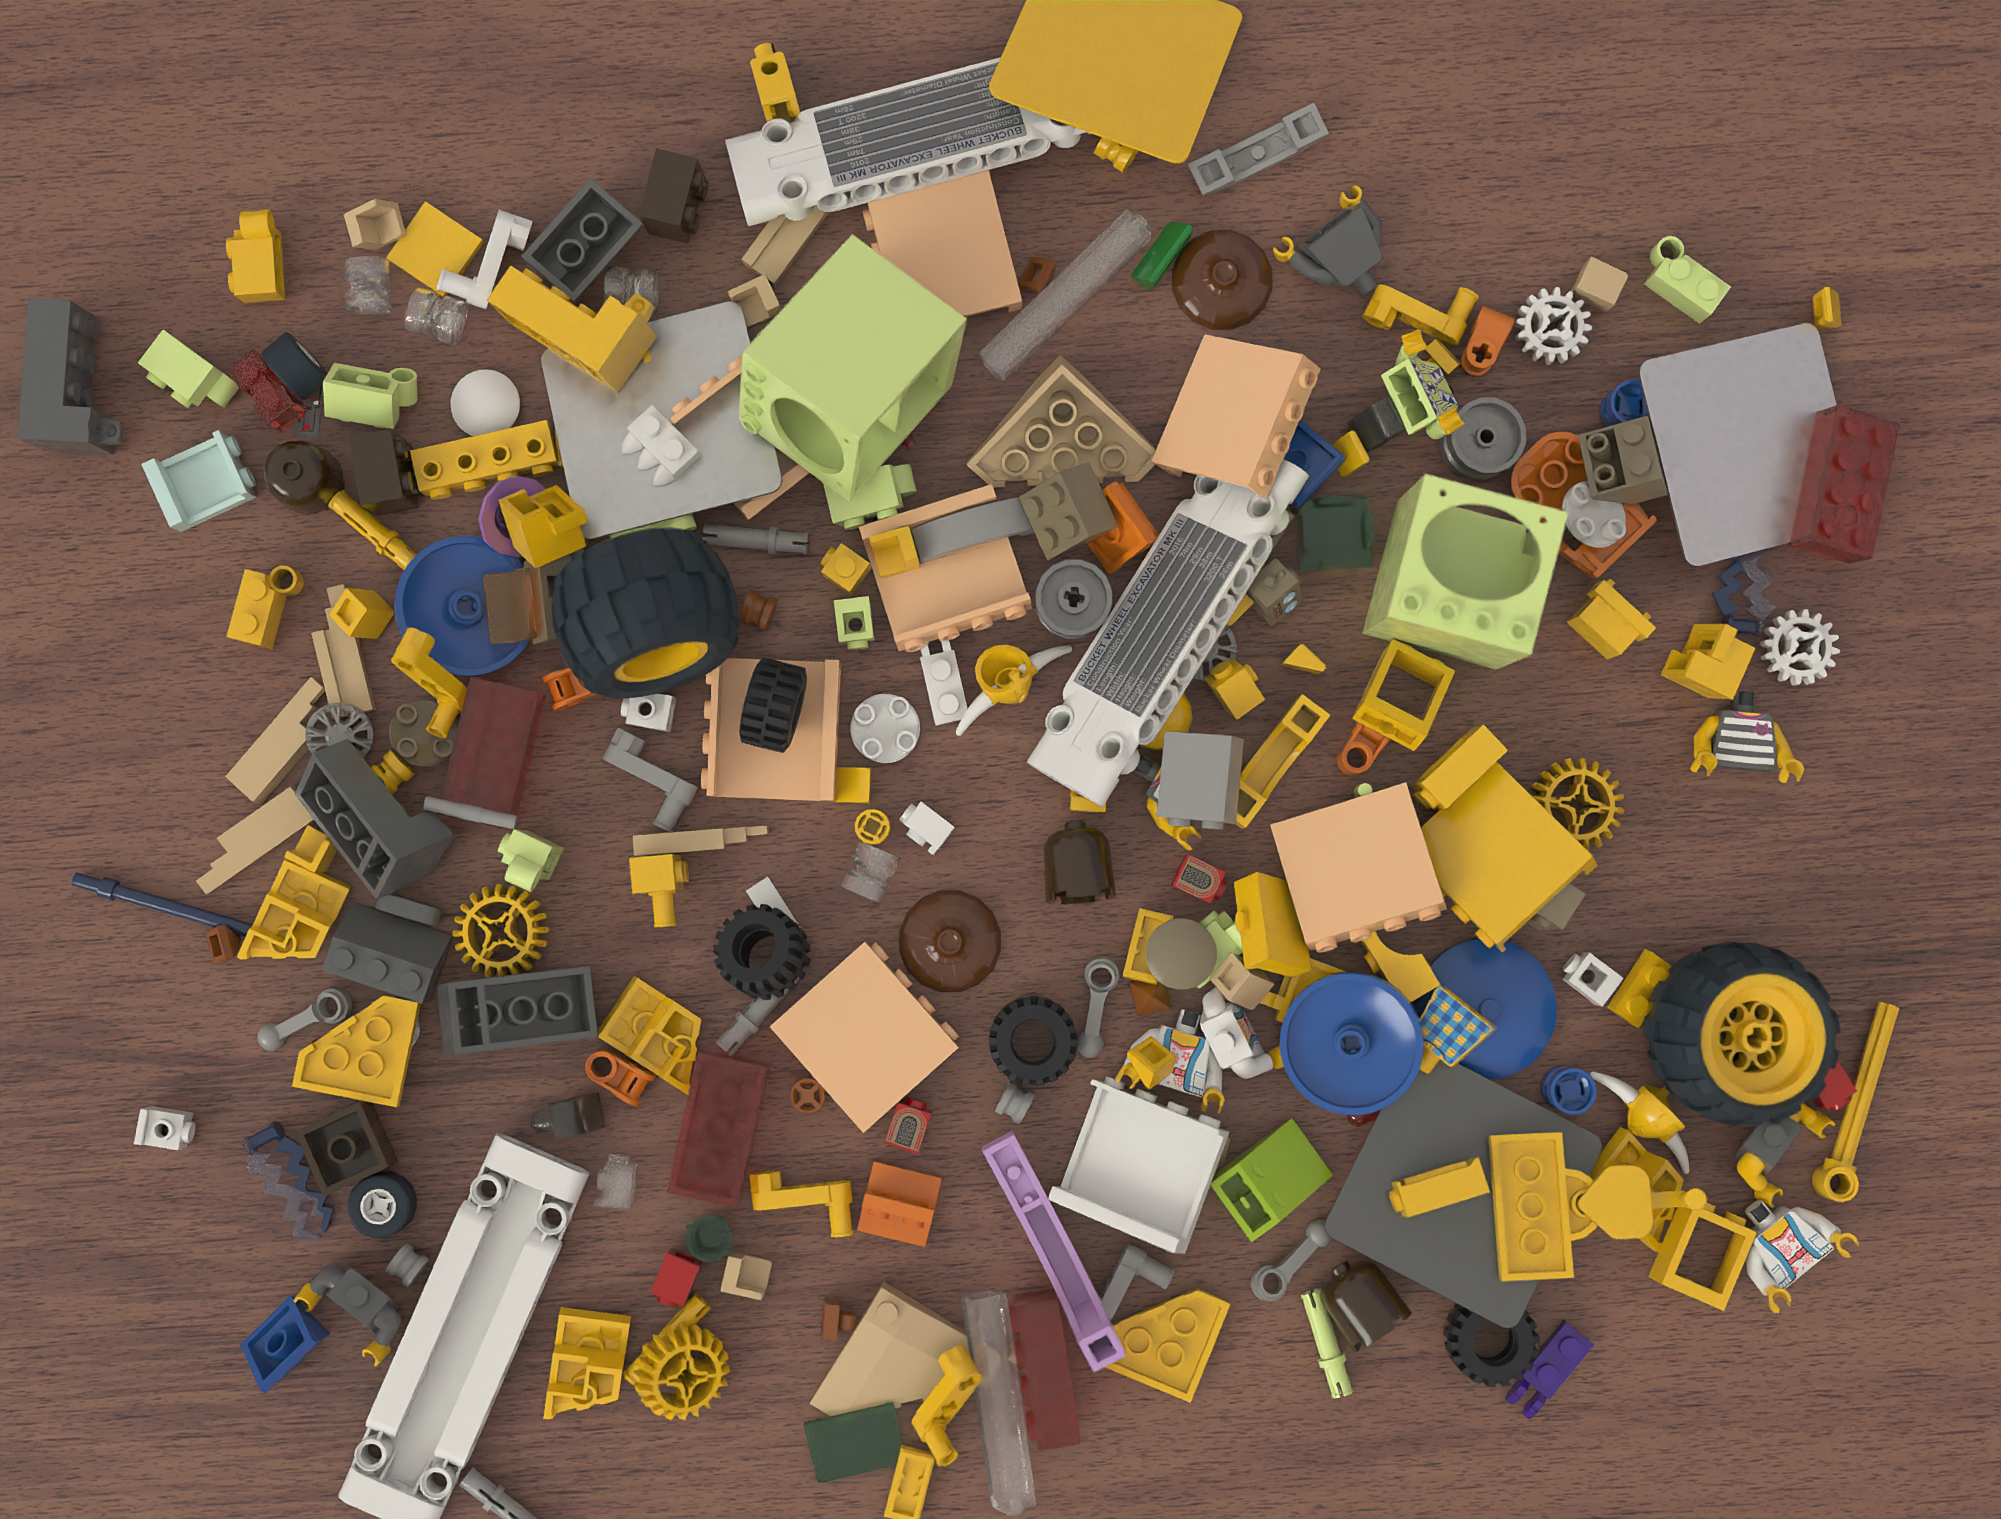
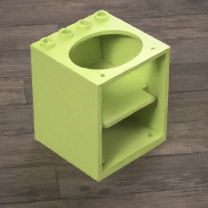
(849, 367)
(1463, 577)

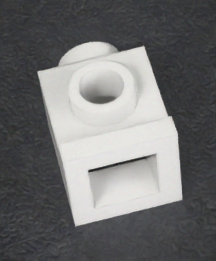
(660, 716)
(926, 826)
(1603, 980)
(151, 1123)

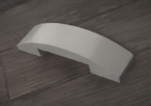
(1259, 152)
(970, 528)

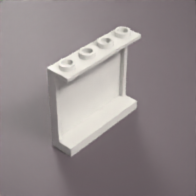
(1142, 1165)

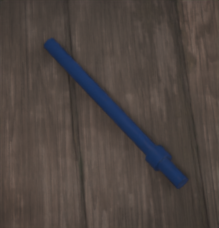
(111, 889)

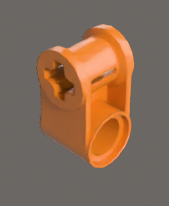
(1487, 338)
(566, 689)
(1364, 741)
(621, 1076)

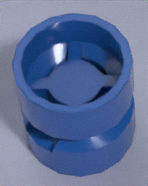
(1623, 404)
(1568, 1089)

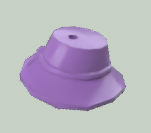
(491, 517)

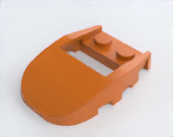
(1544, 479)

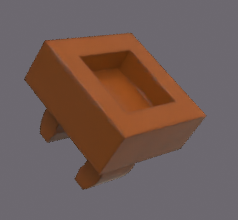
(834, 1319)

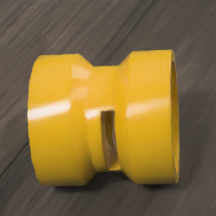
(1117, 153)
(393, 771)
(872, 826)

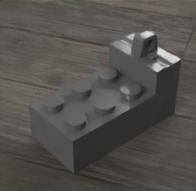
(57, 382)
(368, 822)
(516, 1010)

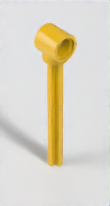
(1856, 1110)

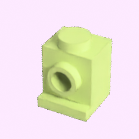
(851, 609)

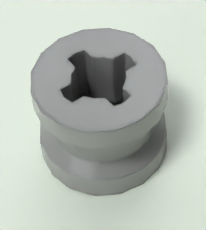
(1014, 1102)
(407, 1265)

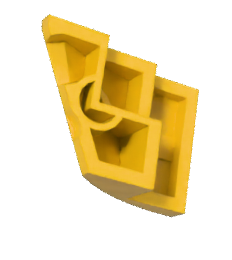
(295, 914)
(653, 1032)
(1627, 1150)
(586, 1360)

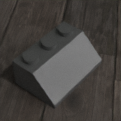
(582, 240)
(388, 953)

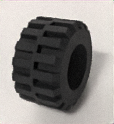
(773, 705)
(743, 934)
(1064, 1041)
(1490, 1369)

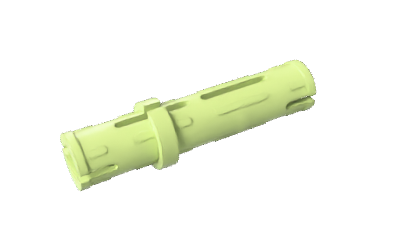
(1330, 1356)

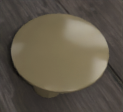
(411, 739)
(1181, 953)

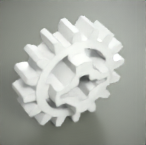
(1544, 315)
(1809, 656)

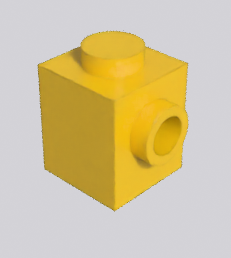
(845, 568)
(1235, 687)

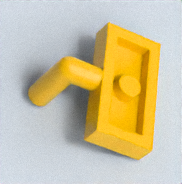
(1633, 996)

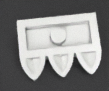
(661, 446)

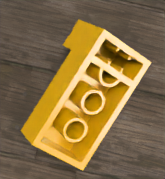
(600, 344)

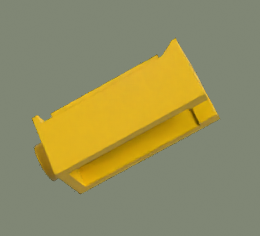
(1438, 1187)

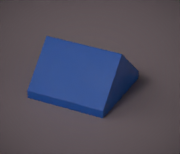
(282, 1343)

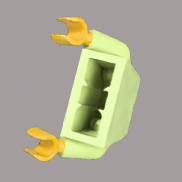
(1421, 391)

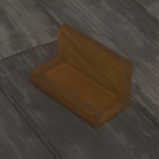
(510, 607)

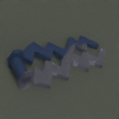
(1761, 607)
(295, 1194)

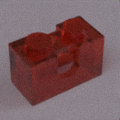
(275, 405)

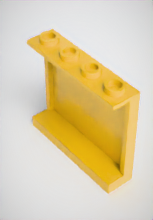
(1501, 855)

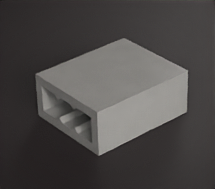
(1200, 779)

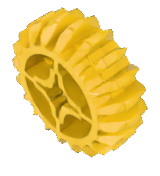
(1605, 808)
(476, 914)
(692, 1379)

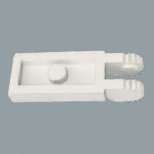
(943, 684)

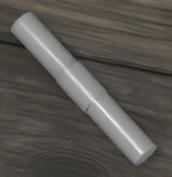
(470, 812)

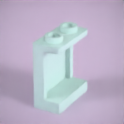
(201, 481)

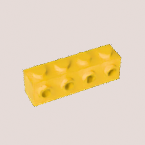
(485, 459)

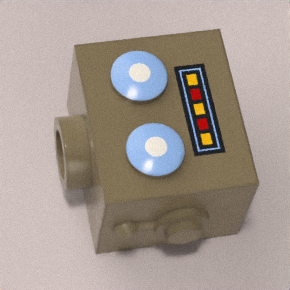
(1275, 591)

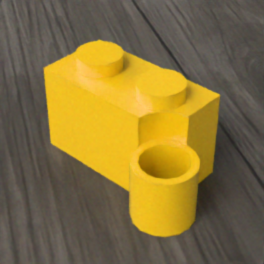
(256, 258)
(261, 606)

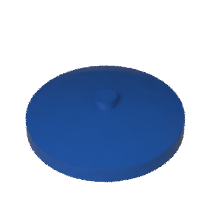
(446, 599)
(1507, 991)
(1351, 1043)

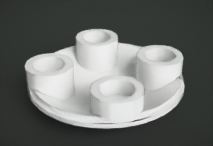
(485, 402)
(1592, 520)
(885, 728)

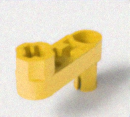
(1392, 304)
(414, 660)
(769, 1194)
(945, 1401)

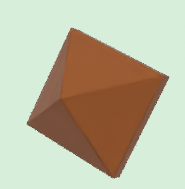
(1037, 274)
(222, 943)
(1149, 997)

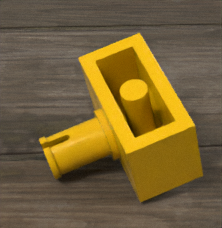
(659, 878)

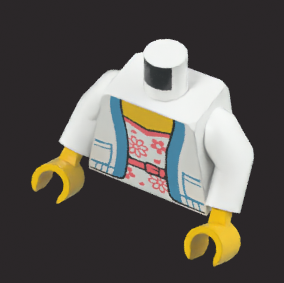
(1234, 1038)
(1196, 1065)
(1788, 1246)

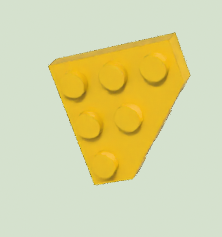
(363, 1055)
(1171, 1342)

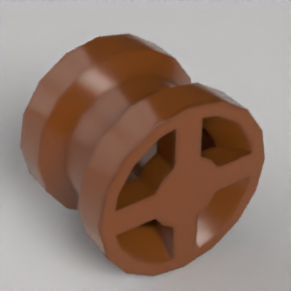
(758, 610)
(804, 1099)

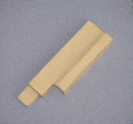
(781, 244)
(342, 663)
(277, 747)
(256, 836)
(693, 840)

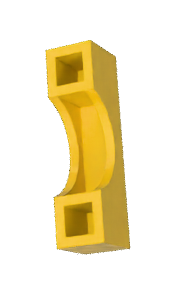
(1276, 755)
(1405, 972)

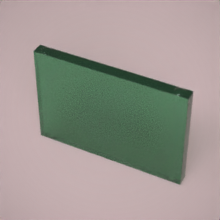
(854, 1442)

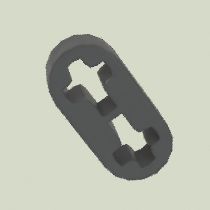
(410, 908)

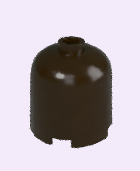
(303, 476)
(1078, 865)
(1362, 1303)

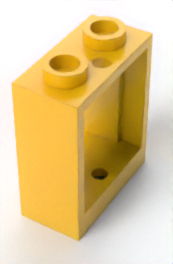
(1378, 713)
(1458, 768)
(1675, 1243)

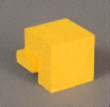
(544, 524)
(1610, 621)
(1710, 661)

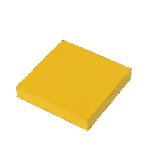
(432, 244)

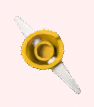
(1006, 677)
(1649, 1114)

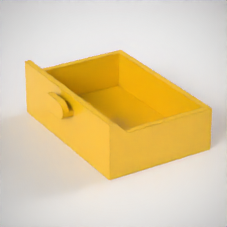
(1270, 926)

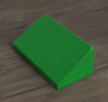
(1162, 254)

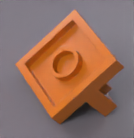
(1131, 536)
(899, 1203)

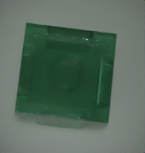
(1335, 533)

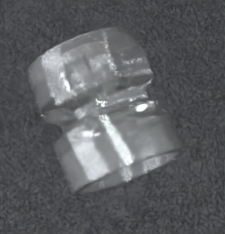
(367, 285)
(623, 285)
(430, 314)
(870, 872)

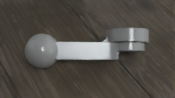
(274, 1035)
(1090, 1041)
(1315, 1237)

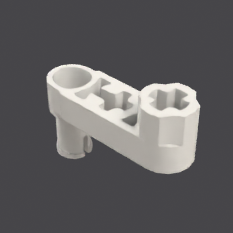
(507, 230)

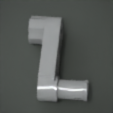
(624, 753)
(1129, 1265)

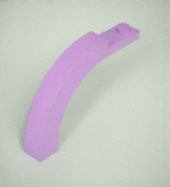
(1056, 1252)

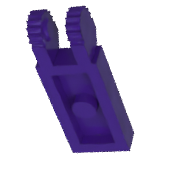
(1552, 1367)

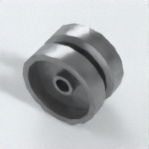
(1503, 436)
(1076, 579)

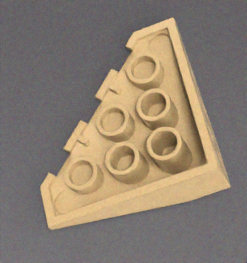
(1059, 427)
(888, 1355)

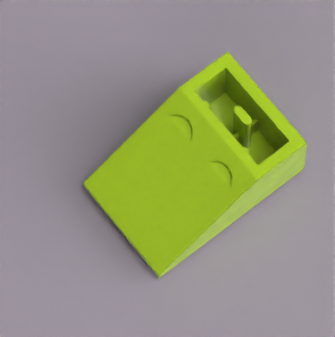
(1270, 1179)

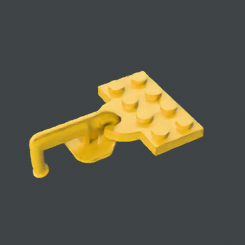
(1540, 1204)

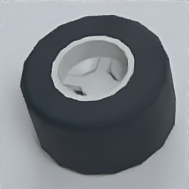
(294, 366)
(369, 1208)

